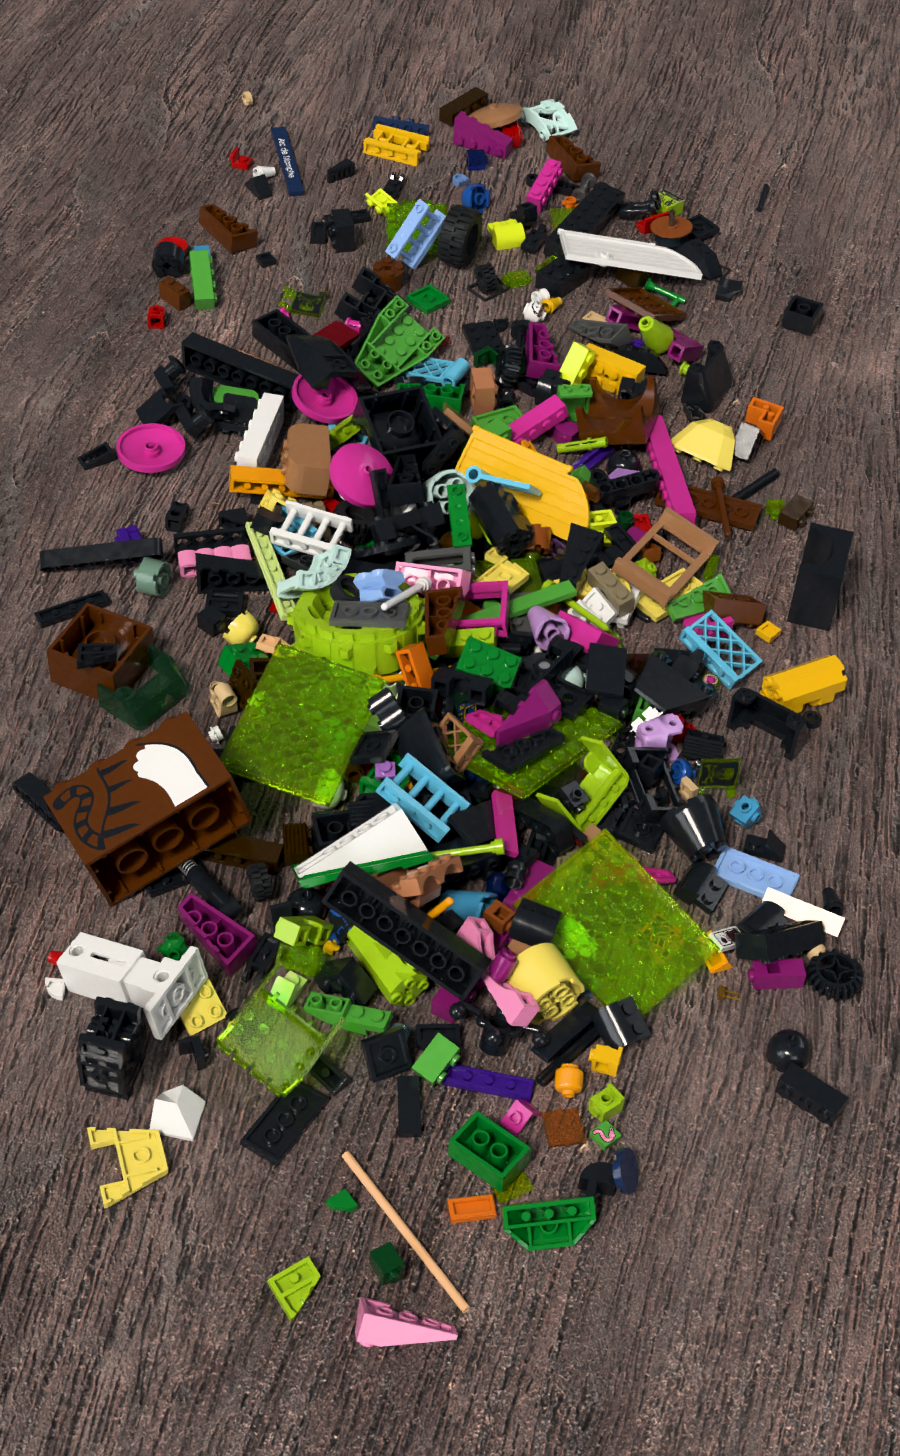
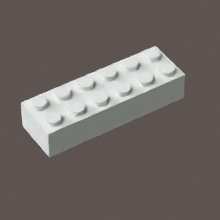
(262, 432)

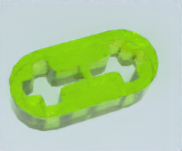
(517, 278)

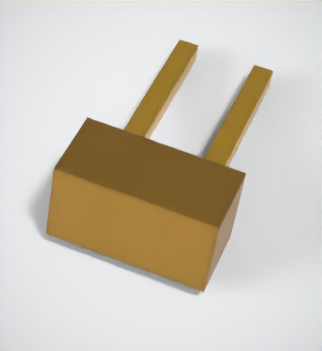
(721, 993)

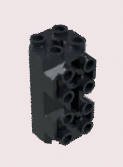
(500, 519)

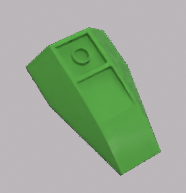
(395, 344)

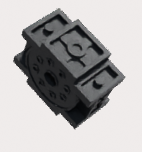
(112, 1048)

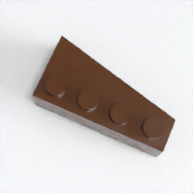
(573, 159)
(227, 229)

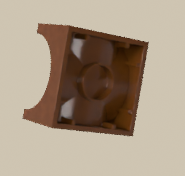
(619, 419)

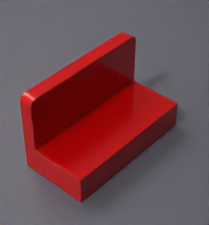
(644, 226)

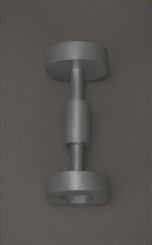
(588, 181)

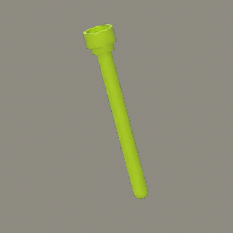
(578, 608)
(496, 846)

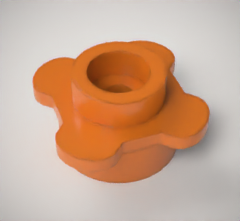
(569, 202)

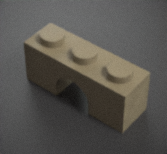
(616, 592)

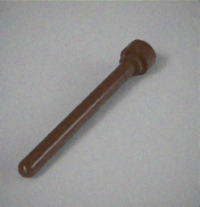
(718, 485)

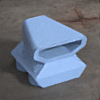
(379, 585)

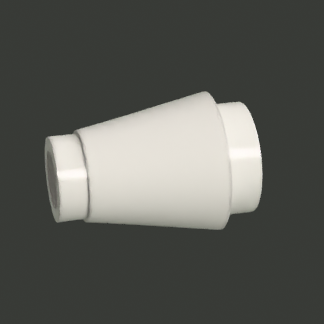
(260, 170)

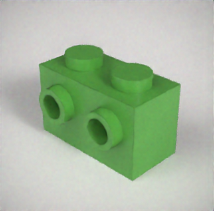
(436, 1060)

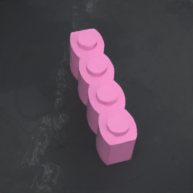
(187, 558)

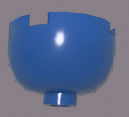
(476, 197)

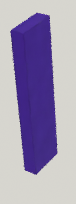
(489, 1082)

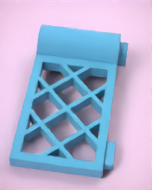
(449, 375)
(480, 477)

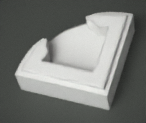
(55, 987)

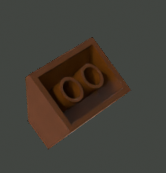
(740, 607)

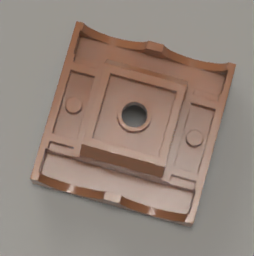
(420, 883)

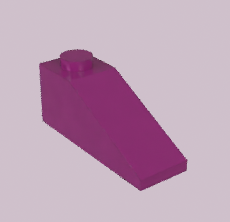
(564, 432)

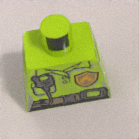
(670, 202)

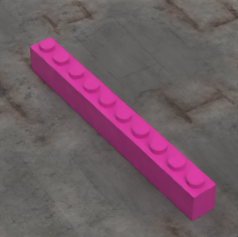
(671, 479)

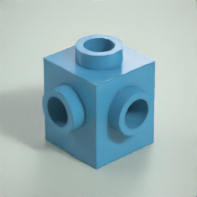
(746, 812)

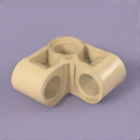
(222, 698)

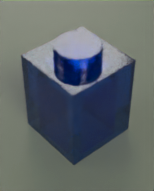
(476, 159)

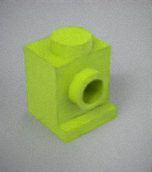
(606, 1103)

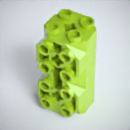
(391, 974)

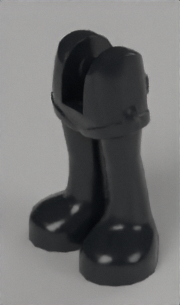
(632, 209)

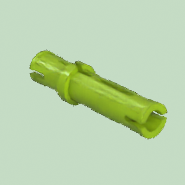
(589, 444)

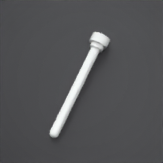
(422, 584)

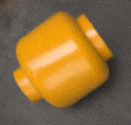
(568, 1080)

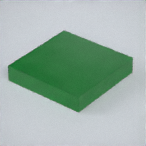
(428, 299)

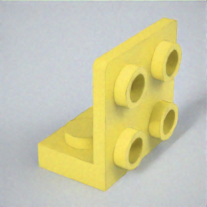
(273, 496)
(203, 1009)

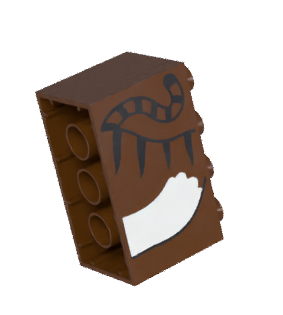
(148, 807)

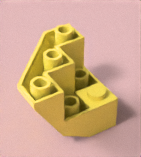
(708, 442)

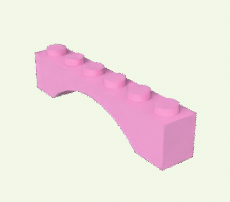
(515, 1004)

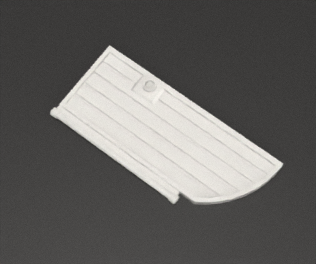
(626, 254)

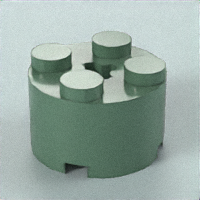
(153, 577)

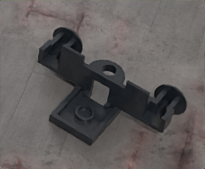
(158, 410)

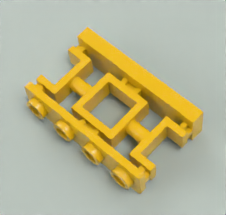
(408, 150)

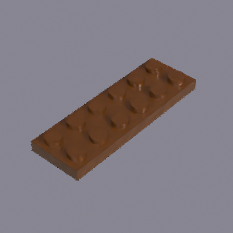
(740, 512)

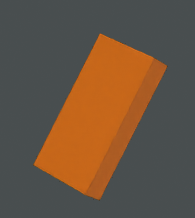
(471, 1208)

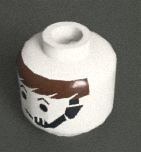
(534, 312)

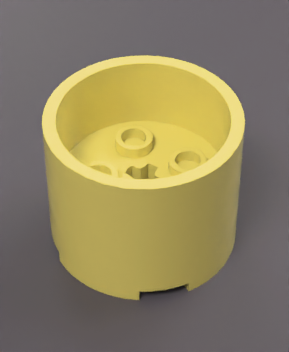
(549, 979)

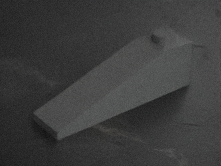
(606, 333)

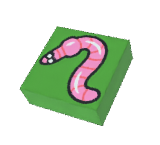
(605, 1135)

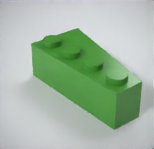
(201, 279)

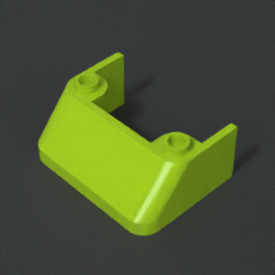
(602, 785)

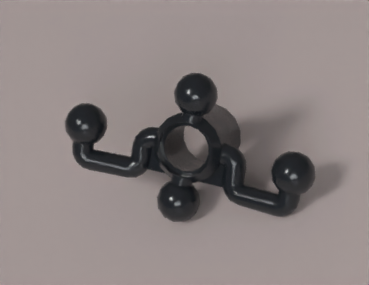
(496, 1029)

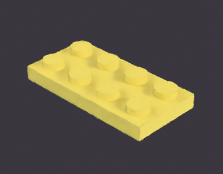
(653, 608)

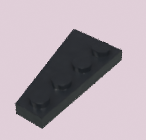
(524, 751)

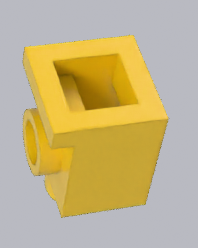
(605, 1059)

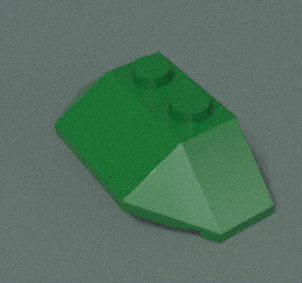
(549, 1221)

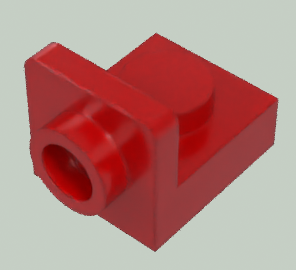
(240, 162)
(642, 522)

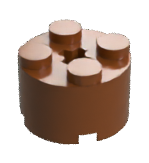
(541, 541)

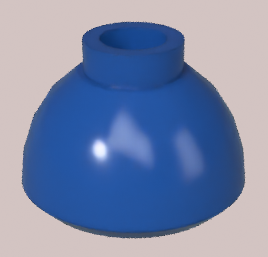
(681, 769)

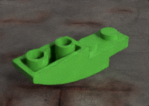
(358, 1018)

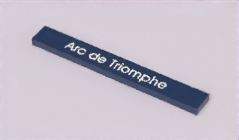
(287, 161)

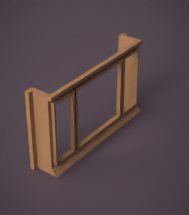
(684, 531)

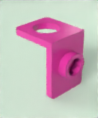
(518, 1116)

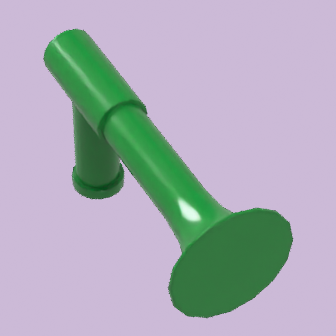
(675, 297)

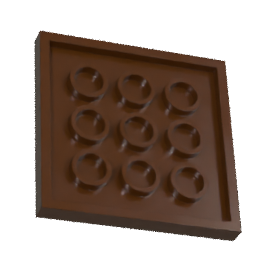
(645, 304)

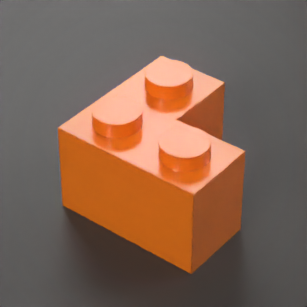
(764, 415)

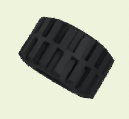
(361, 518)

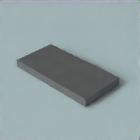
(368, 614)

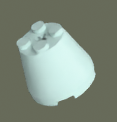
(436, 488)

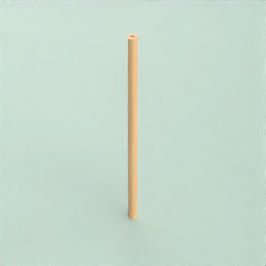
(406, 1232)

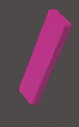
(505, 822)

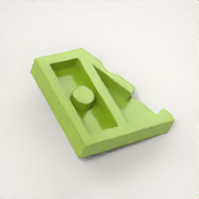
(294, 1286)

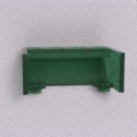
(152, 699)

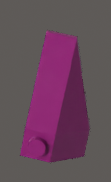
(535, 714)

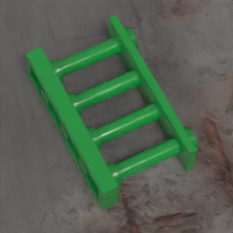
(459, 516)

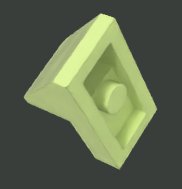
(289, 987)

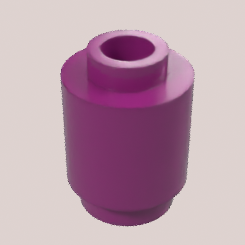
(503, 965)

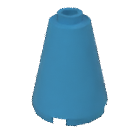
(469, 902)

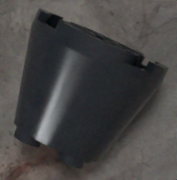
(696, 828)

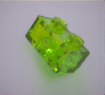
(301, 958)

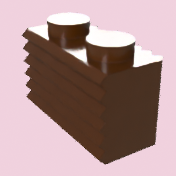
(174, 293)

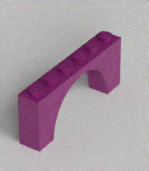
(681, 348)

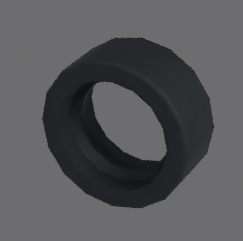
(344, 582)

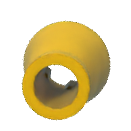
(551, 304)

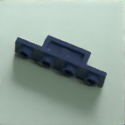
(396, 122)

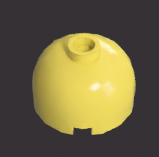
(242, 629)

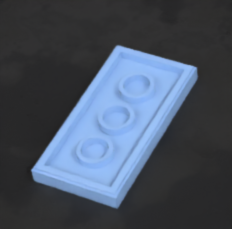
(753, 873)

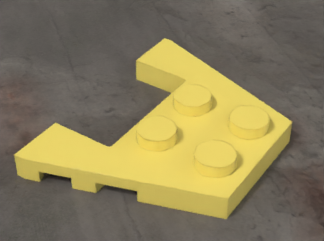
(503, 571)
(139, 1157)

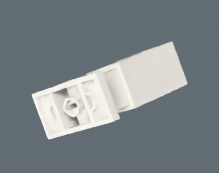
(124, 973)

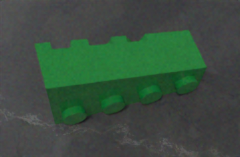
(440, 394)

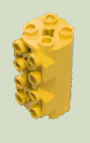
(808, 682)

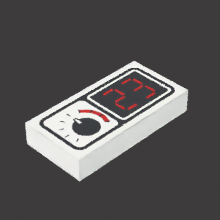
(724, 938)

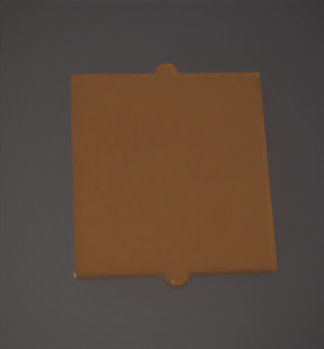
(563, 1127)

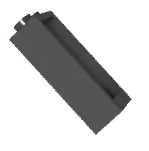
(445, 556)

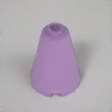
(546, 625)

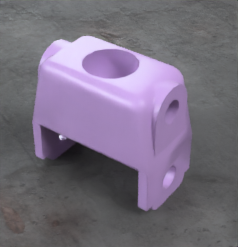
(659, 733)

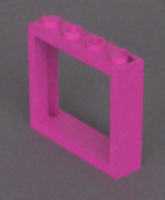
(484, 590)

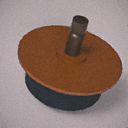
(671, 230)

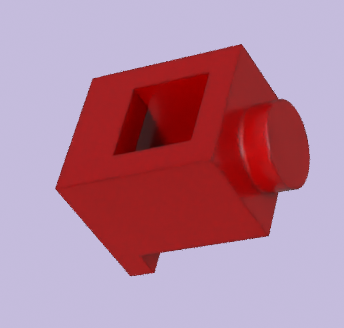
(156, 312)

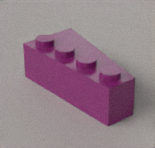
(478, 136)
(539, 351)

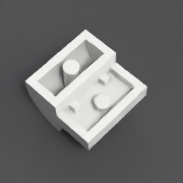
(598, 605)

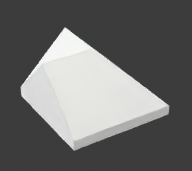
(177, 1113)

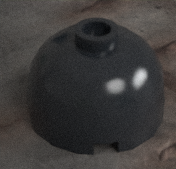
(623, 459)
(307, 903)
(788, 1047)

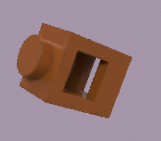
(651, 552)
(499, 917)

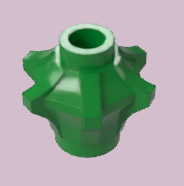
(173, 946)

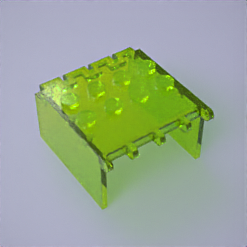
(273, 1039)

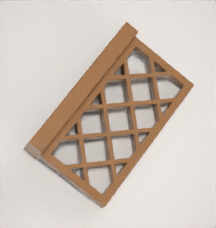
(468, 749)

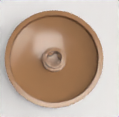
(498, 114)

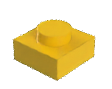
(768, 631)

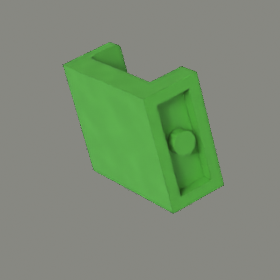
(575, 396)

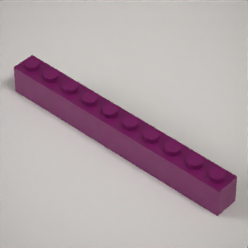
(444, 999)

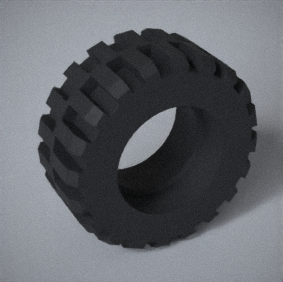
(460, 235)

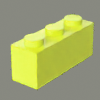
(577, 363)

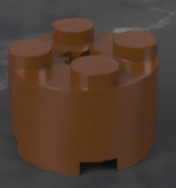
(390, 273)

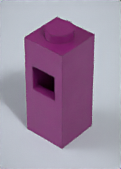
(777, 975)

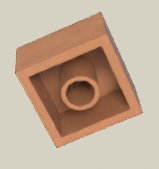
(482, 390)

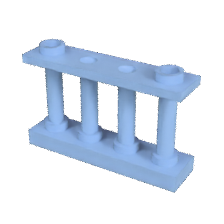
(424, 241)

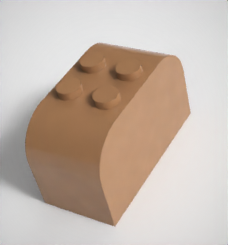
(306, 459)

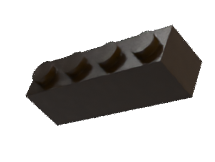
(468, 103)
(244, 851)

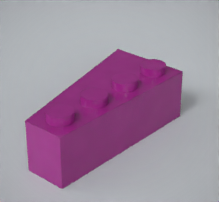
(219, 935)

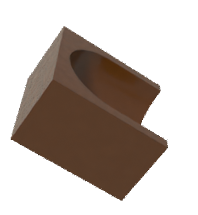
(96, 626)

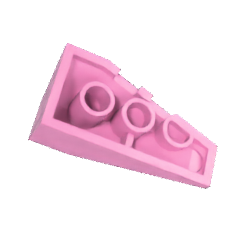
(440, 576)
(385, 1327)

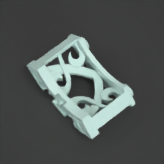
(553, 108)
(322, 572)

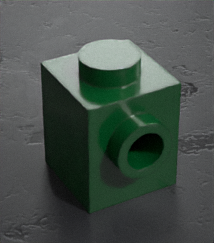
(386, 1263)

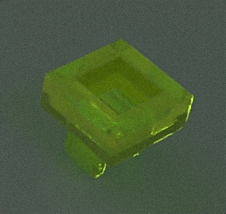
(773, 507)

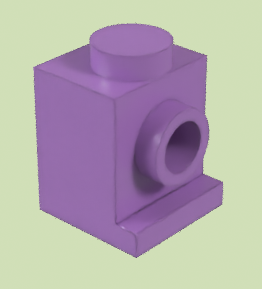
(385, 770)

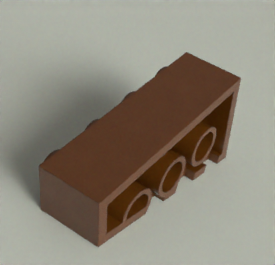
(442, 617)

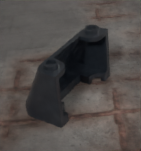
(709, 383)
(755, 709)
(423, 741)

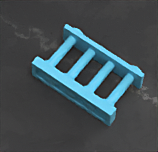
(414, 811)

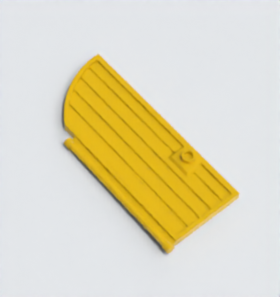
(562, 495)

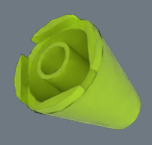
(656, 334)

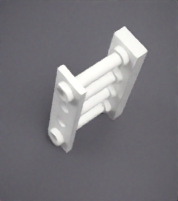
(307, 545)

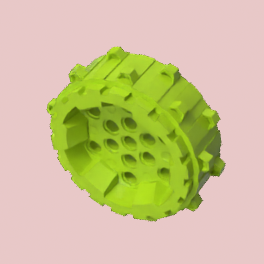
(359, 648)

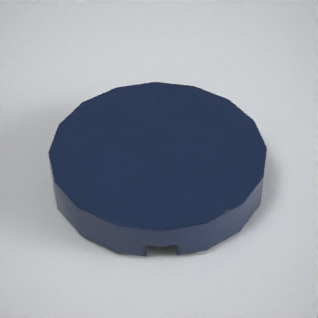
(625, 1170)

